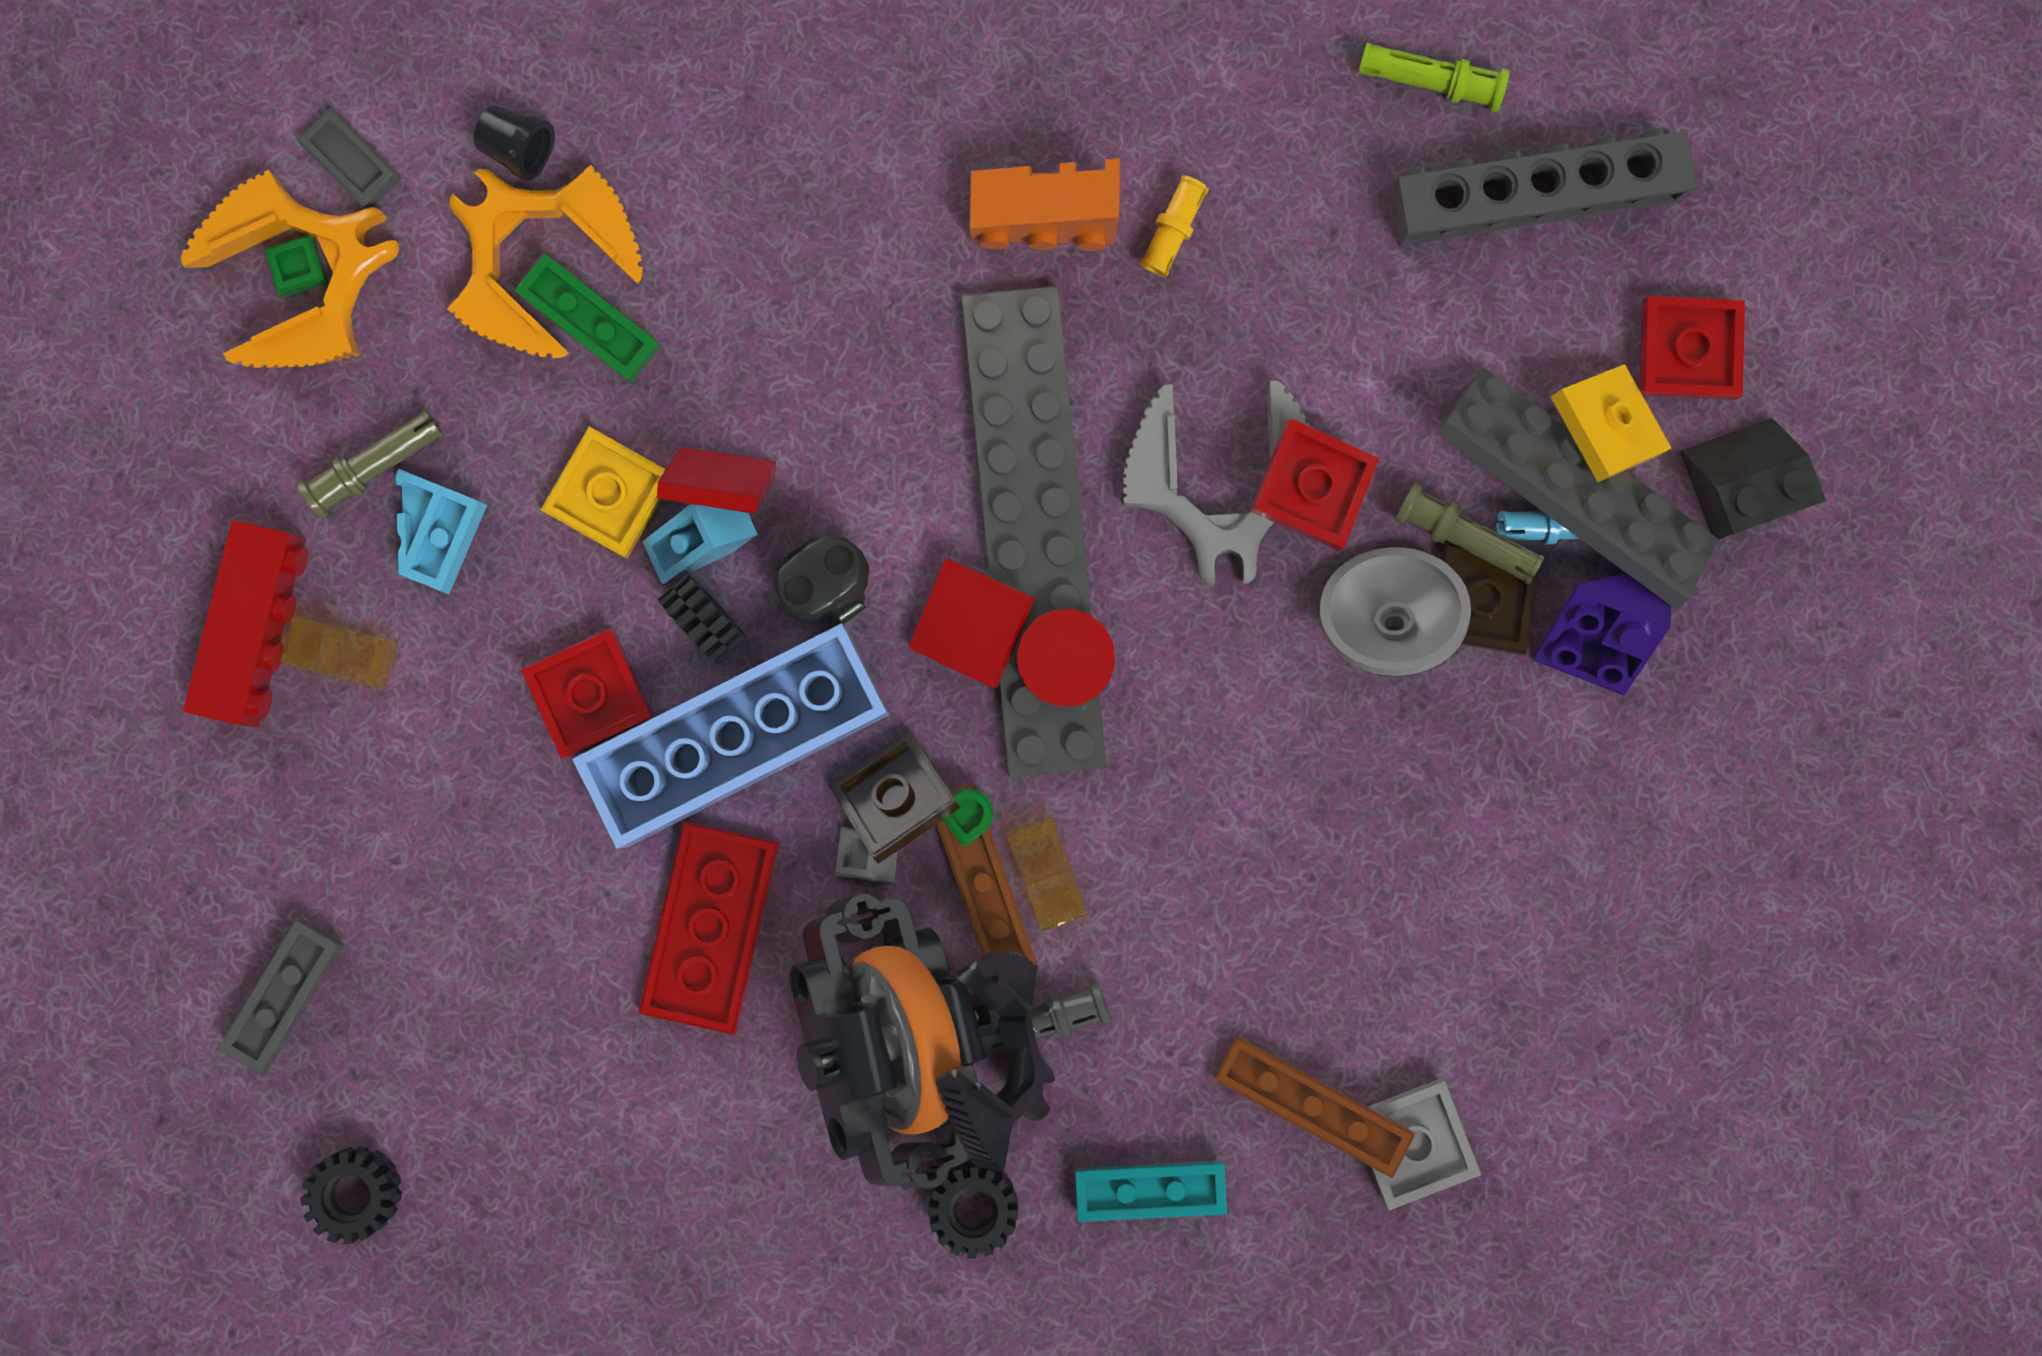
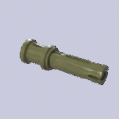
(350, 475)
(1448, 524)

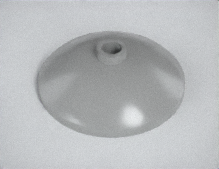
(1400, 591)

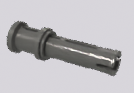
(1061, 1016)

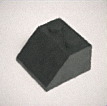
(1751, 478)

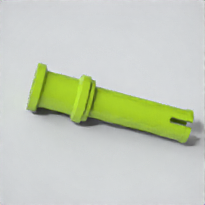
(1455, 80)

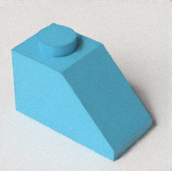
(696, 539)

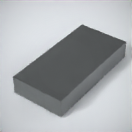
(348, 159)

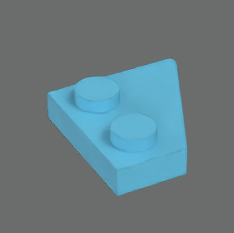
(434, 531)

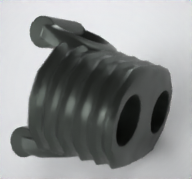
(824, 581)

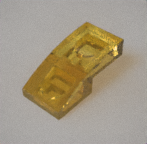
(339, 652)
(1046, 873)

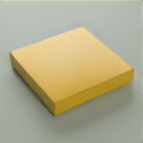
(606, 492)

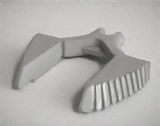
(1153, 485)

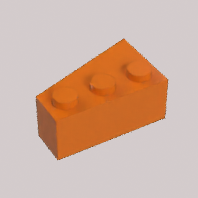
(1045, 207)

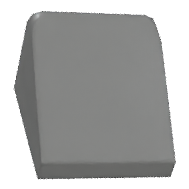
(857, 862)

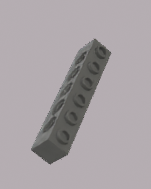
(1661, 155)

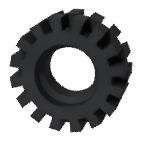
(702, 619)
(322, 1198)
(973, 1239)

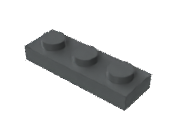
(281, 996)

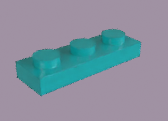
(1150, 1191)

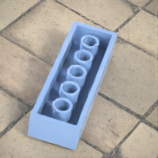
(731, 737)

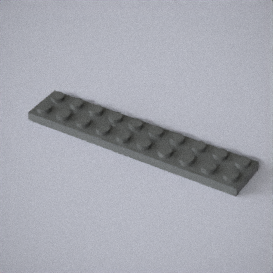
(1031, 505)

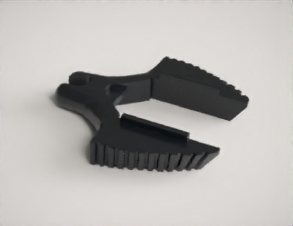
(978, 1115)

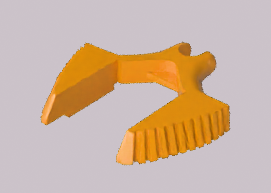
(584, 201)
(265, 210)

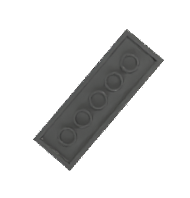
(1546, 468)

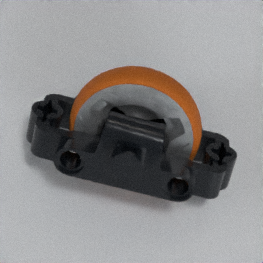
(883, 1037)

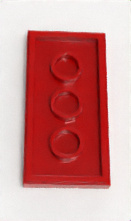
(709, 927)

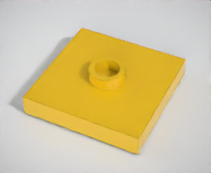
(1610, 422)

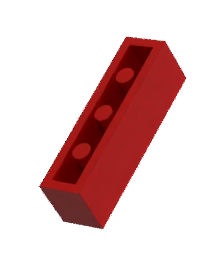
(246, 625)

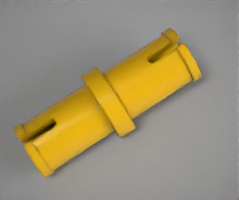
(1174, 226)

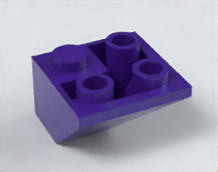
(1606, 632)

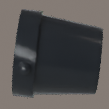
(515, 140)

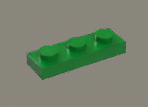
(588, 318)

